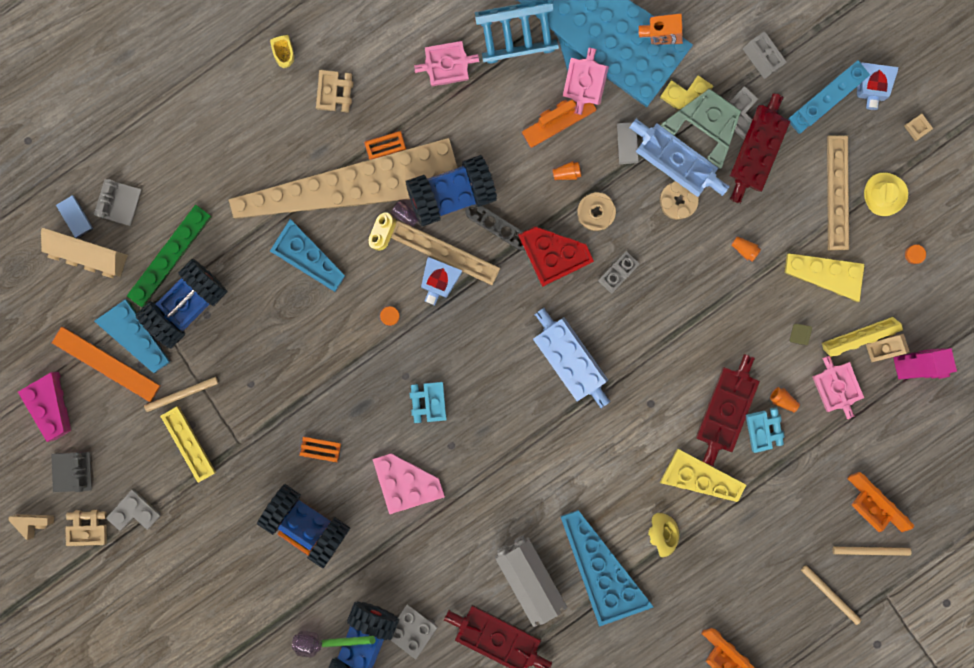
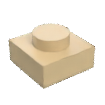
(918, 127)

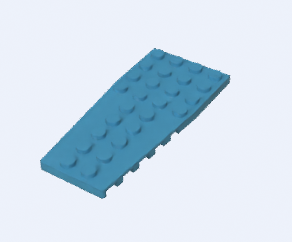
(614, 31)

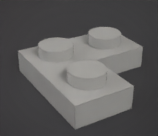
(743, 101)
(133, 507)

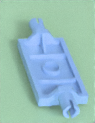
(677, 159)
(570, 359)

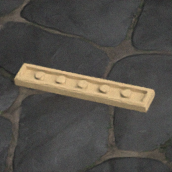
(838, 193)
(445, 252)

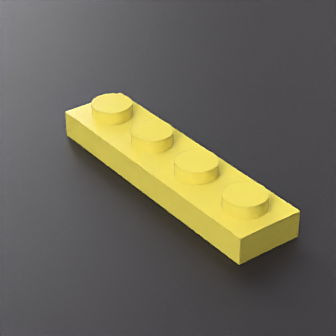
(862, 336)
(188, 444)

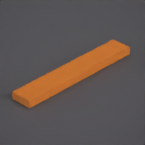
(106, 364)

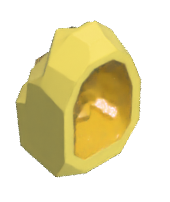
(283, 50)

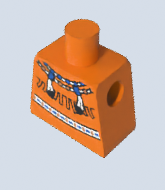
(669, 26)

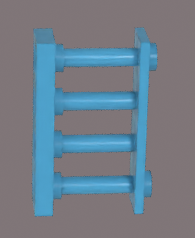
(504, 15)
(828, 97)

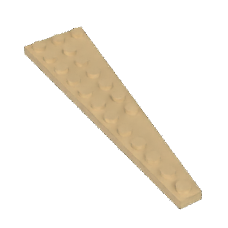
(353, 185)

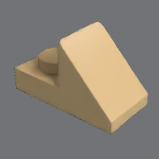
(887, 347)
(27, 523)

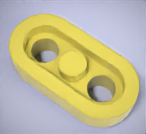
(382, 231)

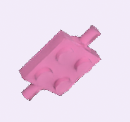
(446, 63)
(585, 81)
(838, 387)

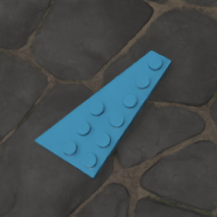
(606, 581)

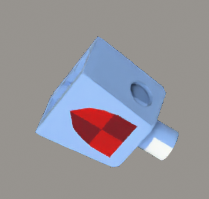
(877, 85)
(439, 279)

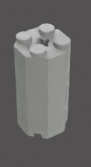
(530, 581)

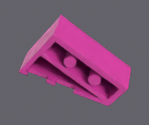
(926, 364)
(47, 406)

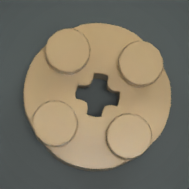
(668, 202)
(605, 206)

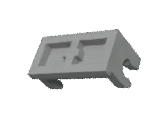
(764, 55)

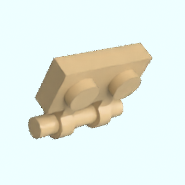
(328, 89)
(86, 534)

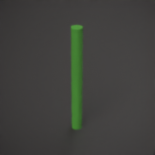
(348, 641)

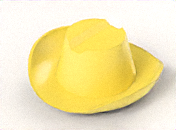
(885, 194)
(664, 534)

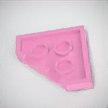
(405, 483)

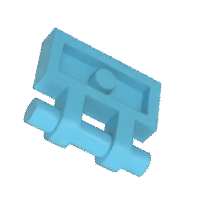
(434, 402)
(759, 430)

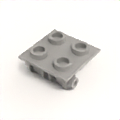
(117, 202)
(413, 631)

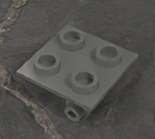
(71, 472)

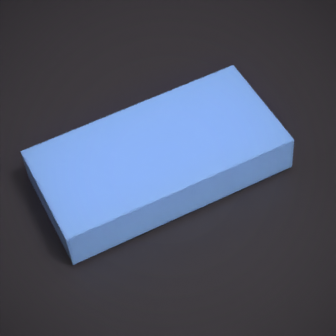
(74, 216)

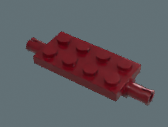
(759, 148)
(727, 409)
(497, 639)

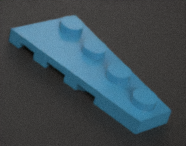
(303, 254)
(126, 330)

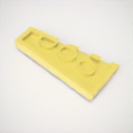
(834, 275)
(700, 477)

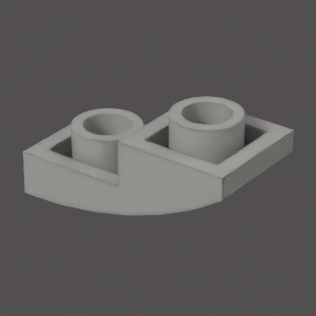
(627, 144)
(618, 272)

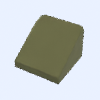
(800, 334)

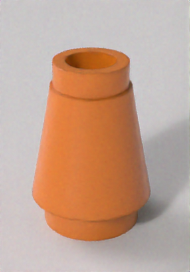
(569, 171)
(746, 248)
(784, 400)

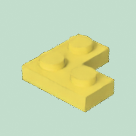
(679, 97)

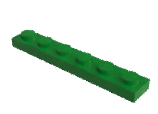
(169, 256)

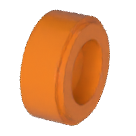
(915, 254)
(389, 316)

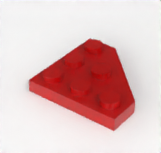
(553, 254)

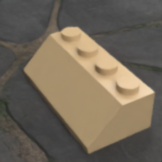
(82, 252)

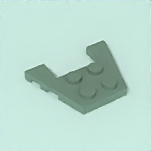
(712, 116)

